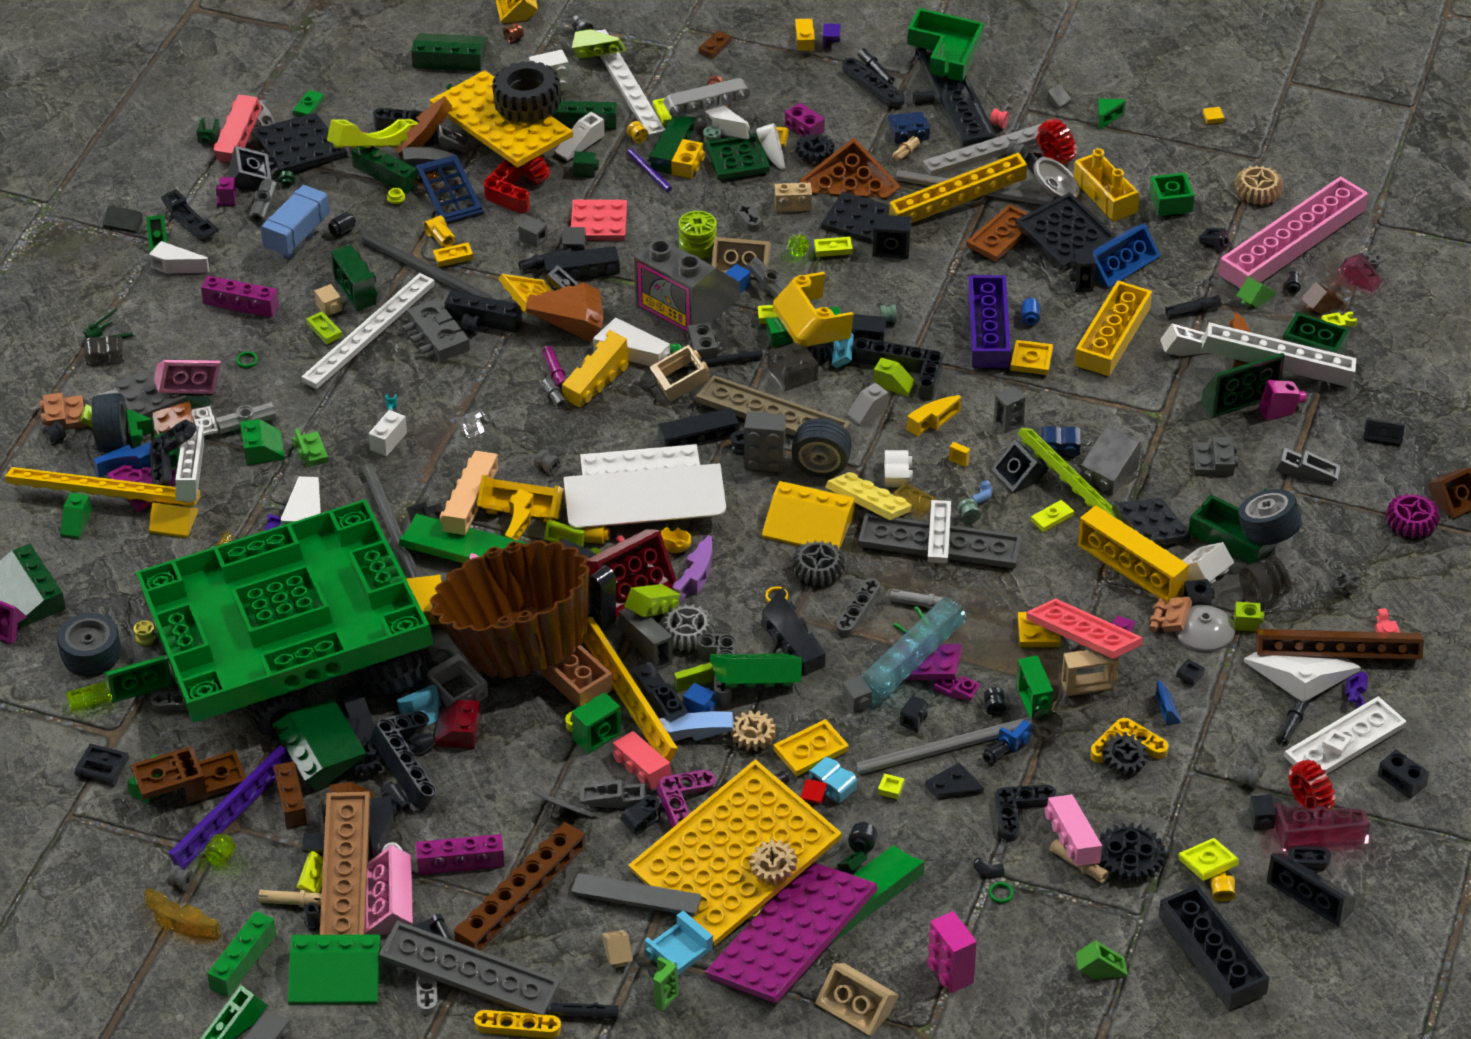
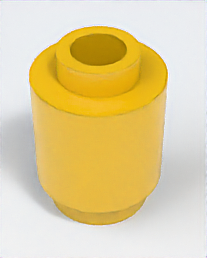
(596, 534)

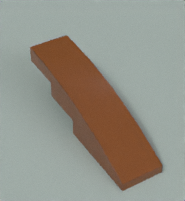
(427, 124)

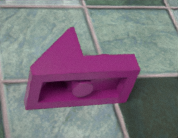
(9, 618)

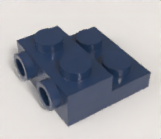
(909, 125)

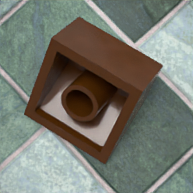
(1453, 492)

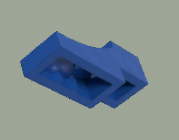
(137, 458)

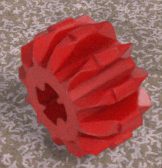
(536, 170)

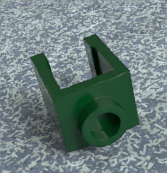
(208, 136)

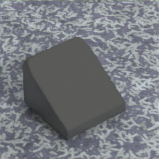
(1058, 96)

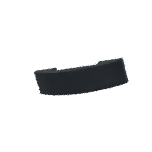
(186, 216)

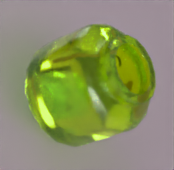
(220, 849)

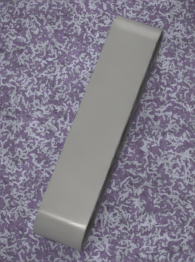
(706, 97)

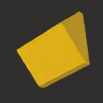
(172, 519)

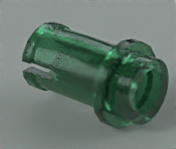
(198, 401)

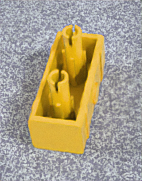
(1106, 186)

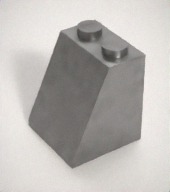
(1111, 460)

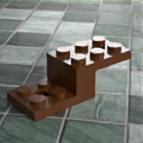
(184, 771)

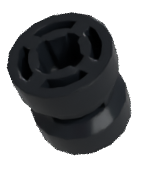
(995, 701)

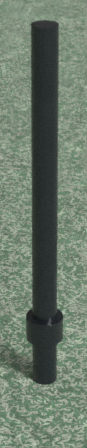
(742, 356)

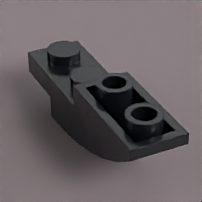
(657, 692)

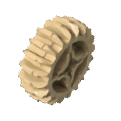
(1258, 185)

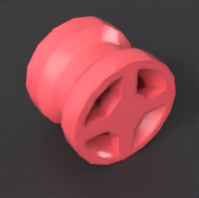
(999, 118)

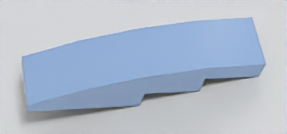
(698, 725)

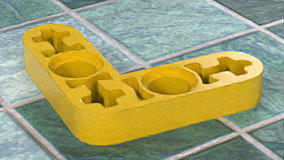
(1131, 728)

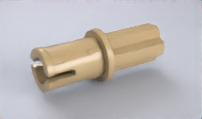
(906, 148)

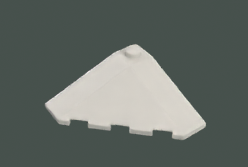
(1303, 675)

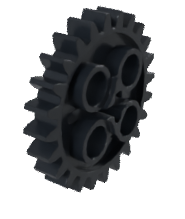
(1131, 852)

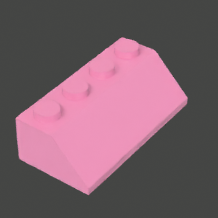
(388, 891)

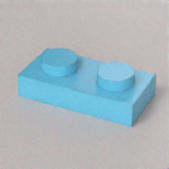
(842, 352)

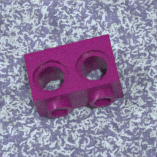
(804, 120)

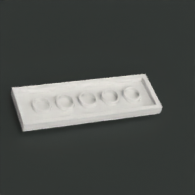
(1365, 726)

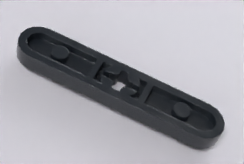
(873, 82)

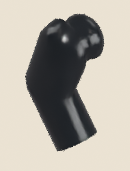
(986, 869)

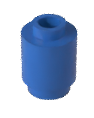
(1030, 311)

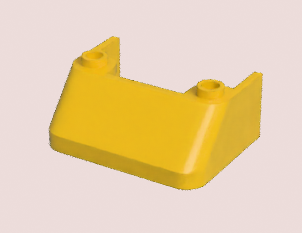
(802, 320)
(495, 497)

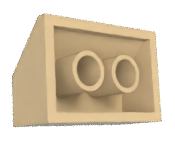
(732, 251)
(856, 998)

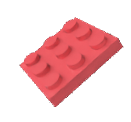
(601, 218)

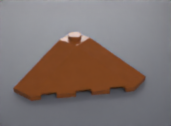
(853, 172)
(570, 308)

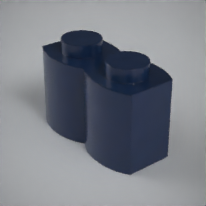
(1062, 440)

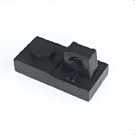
(559, 278)
(1384, 431)

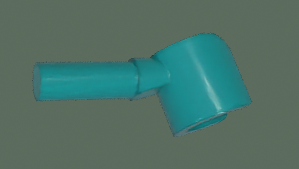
(391, 402)

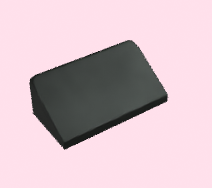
(122, 219)

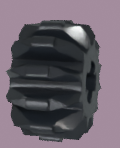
(821, 352)

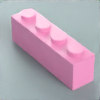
(1073, 830)

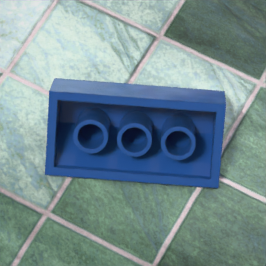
(1124, 255)

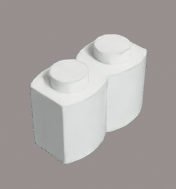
(897, 468)

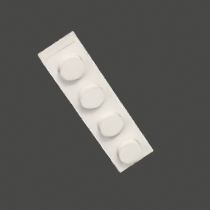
(939, 531)

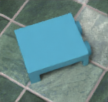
(681, 943)

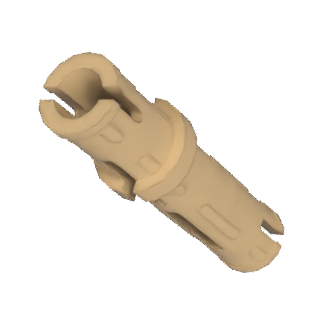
(1092, 869)
(292, 898)

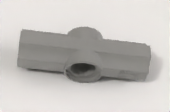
(245, 413)

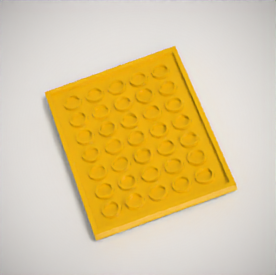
(714, 843)

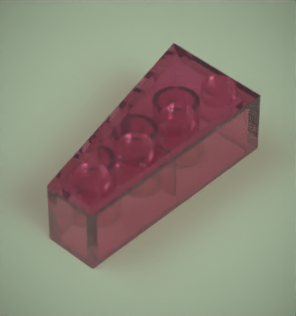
(1320, 826)

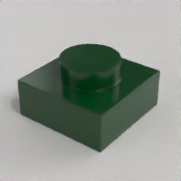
(852, 862)

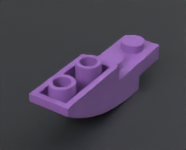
(697, 570)

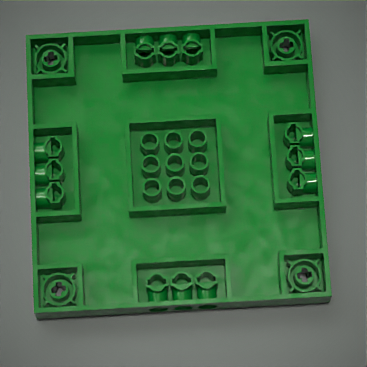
(282, 610)

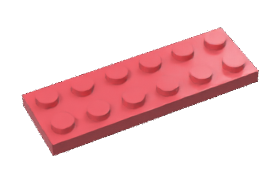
(1084, 628)

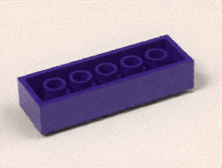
(989, 321)

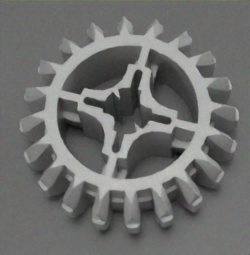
(687, 622)

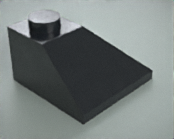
(248, 168)
(1019, 467)

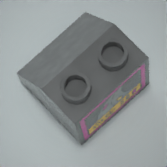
(681, 286)

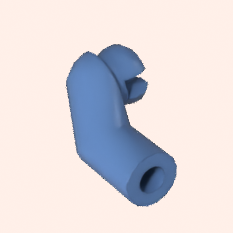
(985, 492)

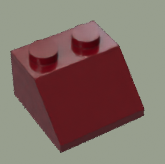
(458, 725)

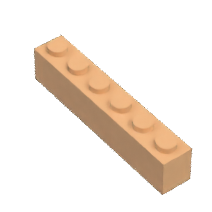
(463, 503)

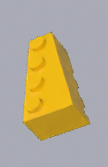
(597, 370)

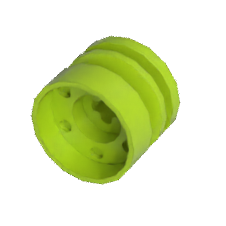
(697, 233)

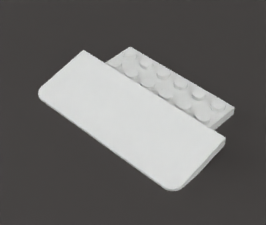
(643, 487)

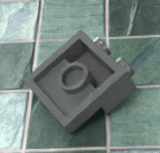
(1215, 457)

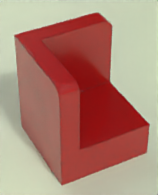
(814, 792)

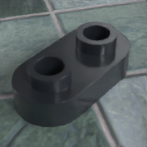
(1311, 856)

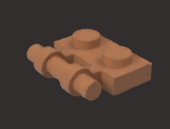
(1175, 614)

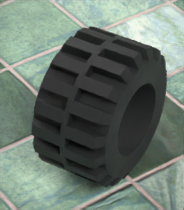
(271, 710)

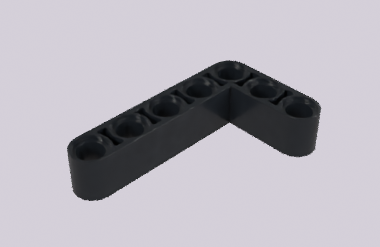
(912, 359)
(389, 740)

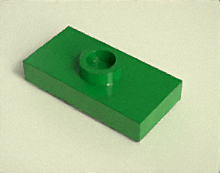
(308, 103)

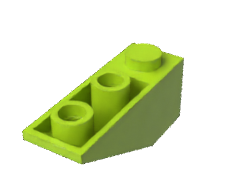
(594, 43)

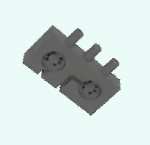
(436, 330)

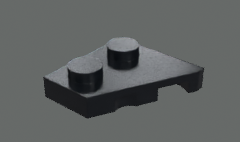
(953, 783)

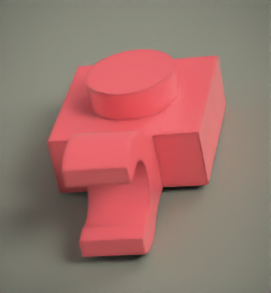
(1383, 622)

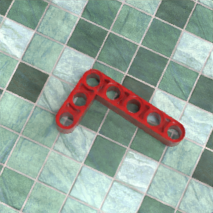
(500, 188)

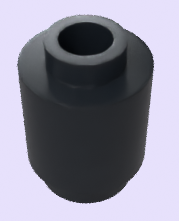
(342, 223)

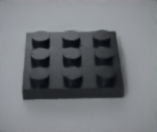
(854, 216)
(1152, 520)

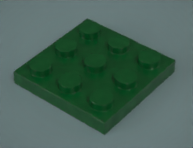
(737, 157)

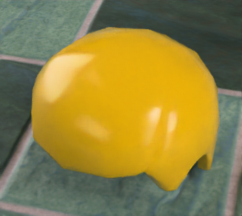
(676, 541)

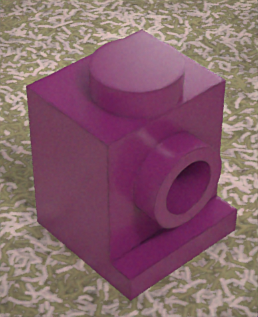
(226, 191)

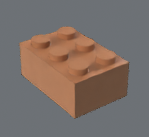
(580, 677)

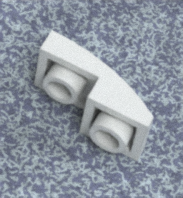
(205, 417)

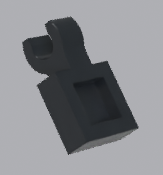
(422, 509)

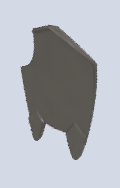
(560, 805)

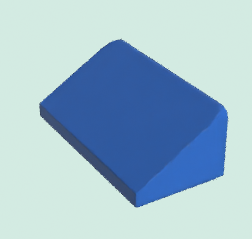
(1166, 704)

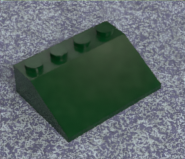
(449, 51)
(1241, 385)
(29, 585)
(320, 742)

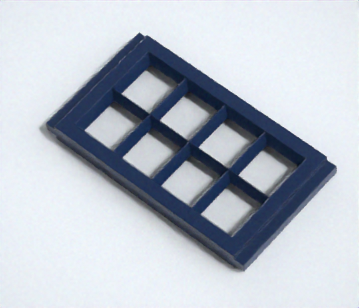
(437, 165)

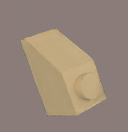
(617, 948)

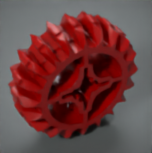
(1056, 141)
(1311, 785)

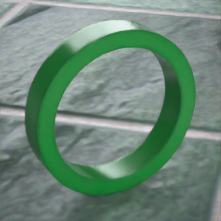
(246, 366)
(1001, 901)

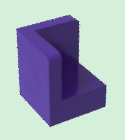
(831, 32)

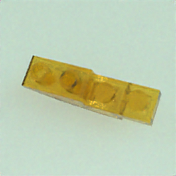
(184, 920)

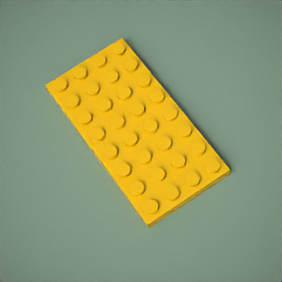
(516, 142)

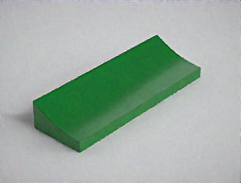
(427, 536)
(892, 874)

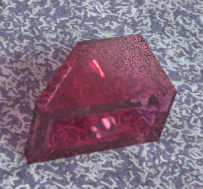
(1360, 272)

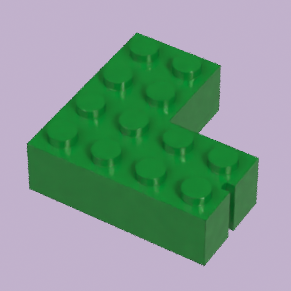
(949, 37)

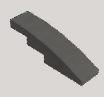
(615, 794)

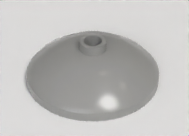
(1055, 178)
(1206, 629)

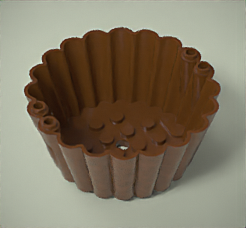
(516, 607)

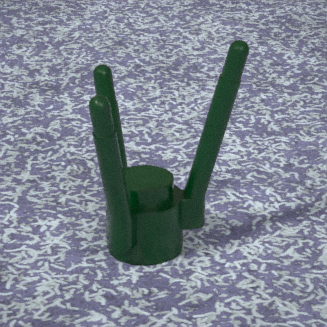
(95, 331)

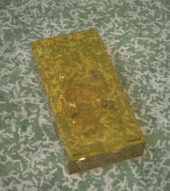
(919, 499)

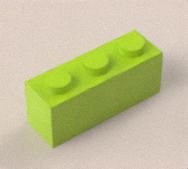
(652, 600)

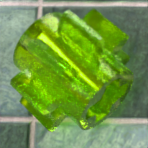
(798, 244)

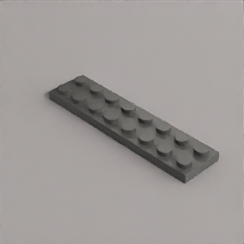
(964, 543)
(469, 969)

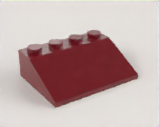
(636, 563)

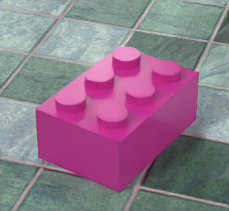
(952, 952)

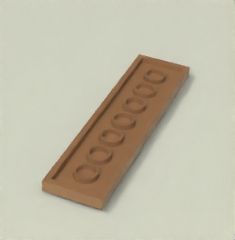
(345, 863)

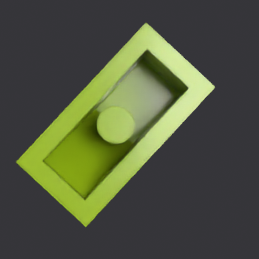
(893, 377)

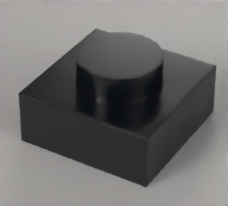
(1190, 672)

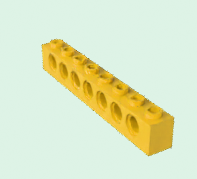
(961, 188)

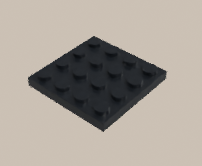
(297, 143)
(1062, 228)

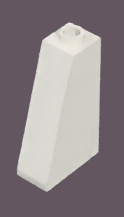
(642, 346)
(303, 500)

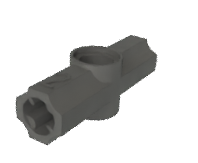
(263, 201)
(767, 277)

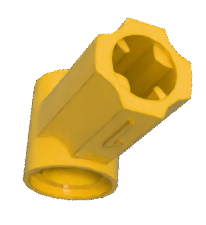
(438, 229)

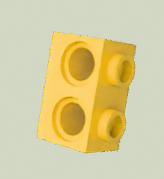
(687, 158)

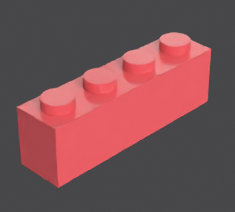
(237, 126)

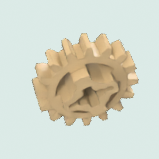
(753, 730)
(762, 860)

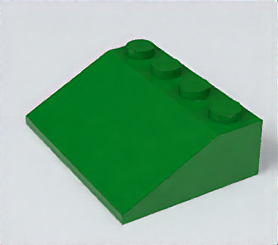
(334, 969)

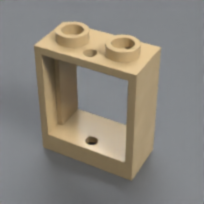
(675, 362)
(1088, 682)

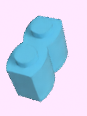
(839, 780)

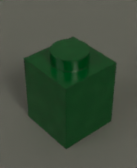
(585, 164)

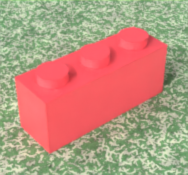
(641, 759)

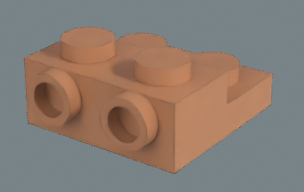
(61, 409)

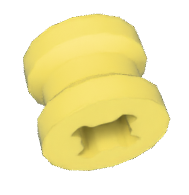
(144, 633)

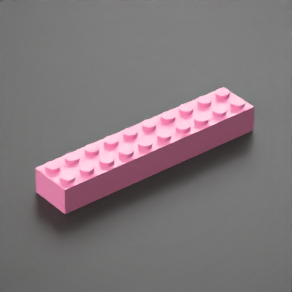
(1294, 233)

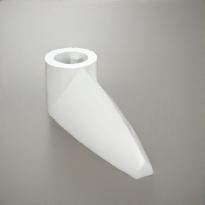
(771, 144)

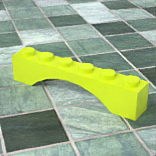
(345, 133)

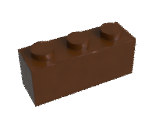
(290, 795)

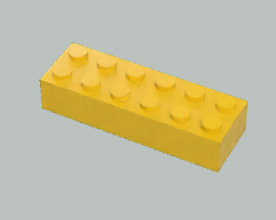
(1113, 328)
(1132, 554)

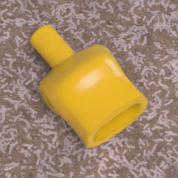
(1223, 887)

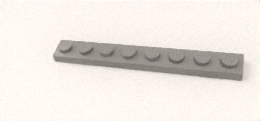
(979, 151)

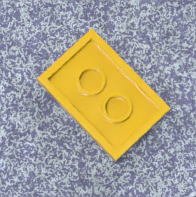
(810, 747)

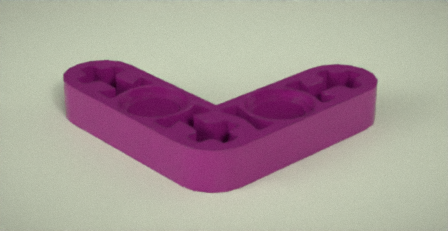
(677, 790)

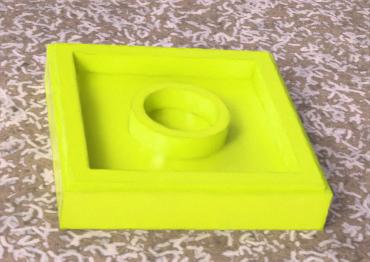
(1208, 859)

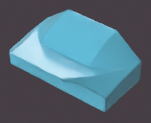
(424, 700)

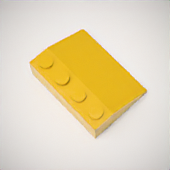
(808, 515)

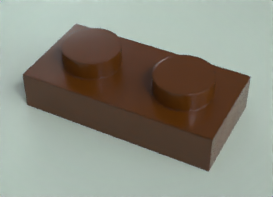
(715, 44)

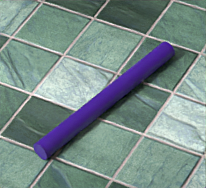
(649, 170)

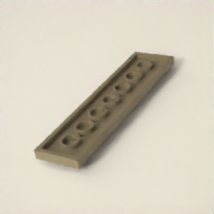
(727, 394)

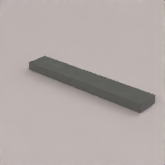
(636, 894)

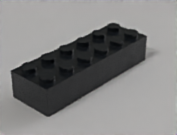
(1213, 947)

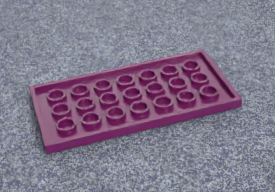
(791, 932)

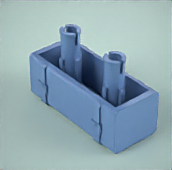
(295, 220)

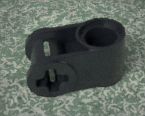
(642, 815)

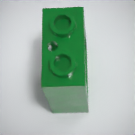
(1033, 685)

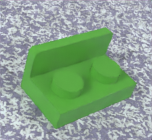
(310, 448)
(665, 983)

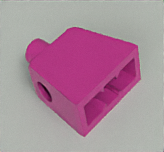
(1280, 399)

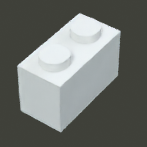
(387, 433)

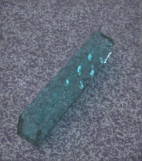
(914, 647)

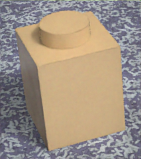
(328, 300)

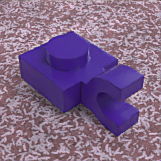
(1355, 687)

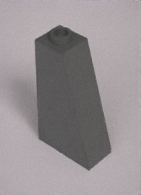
(648, 638)

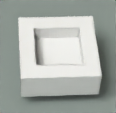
(1336, 742)

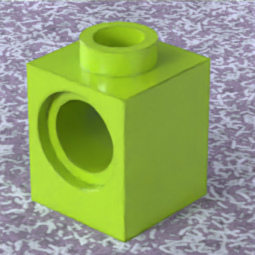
(1247, 616)

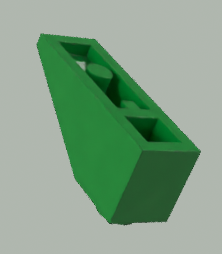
(236, 1016)

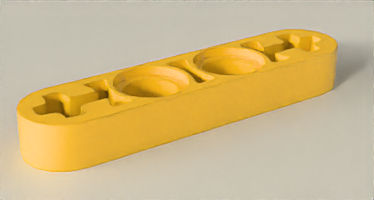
(518, 1020)

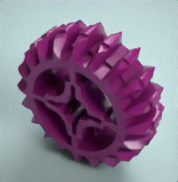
(1412, 516)

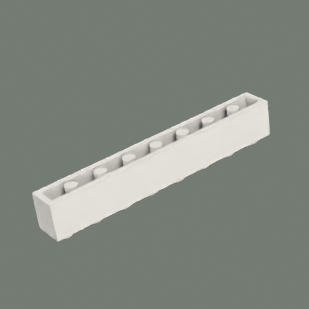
(1298, 358)

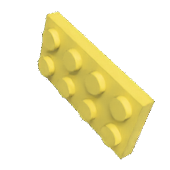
(869, 496)

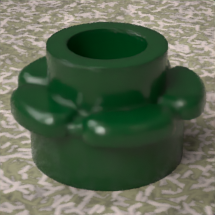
(286, 178)

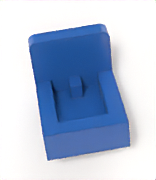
(1018, 737)

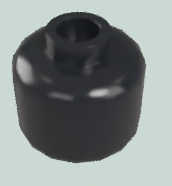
(862, 835)

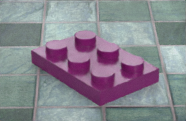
(940, 664)

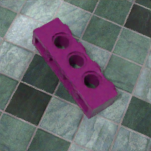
(240, 296)
(460, 854)

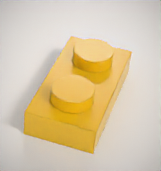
(453, 254)

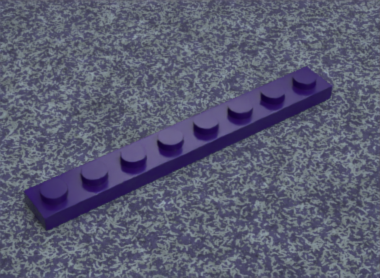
(228, 809)

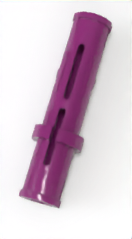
(556, 371)

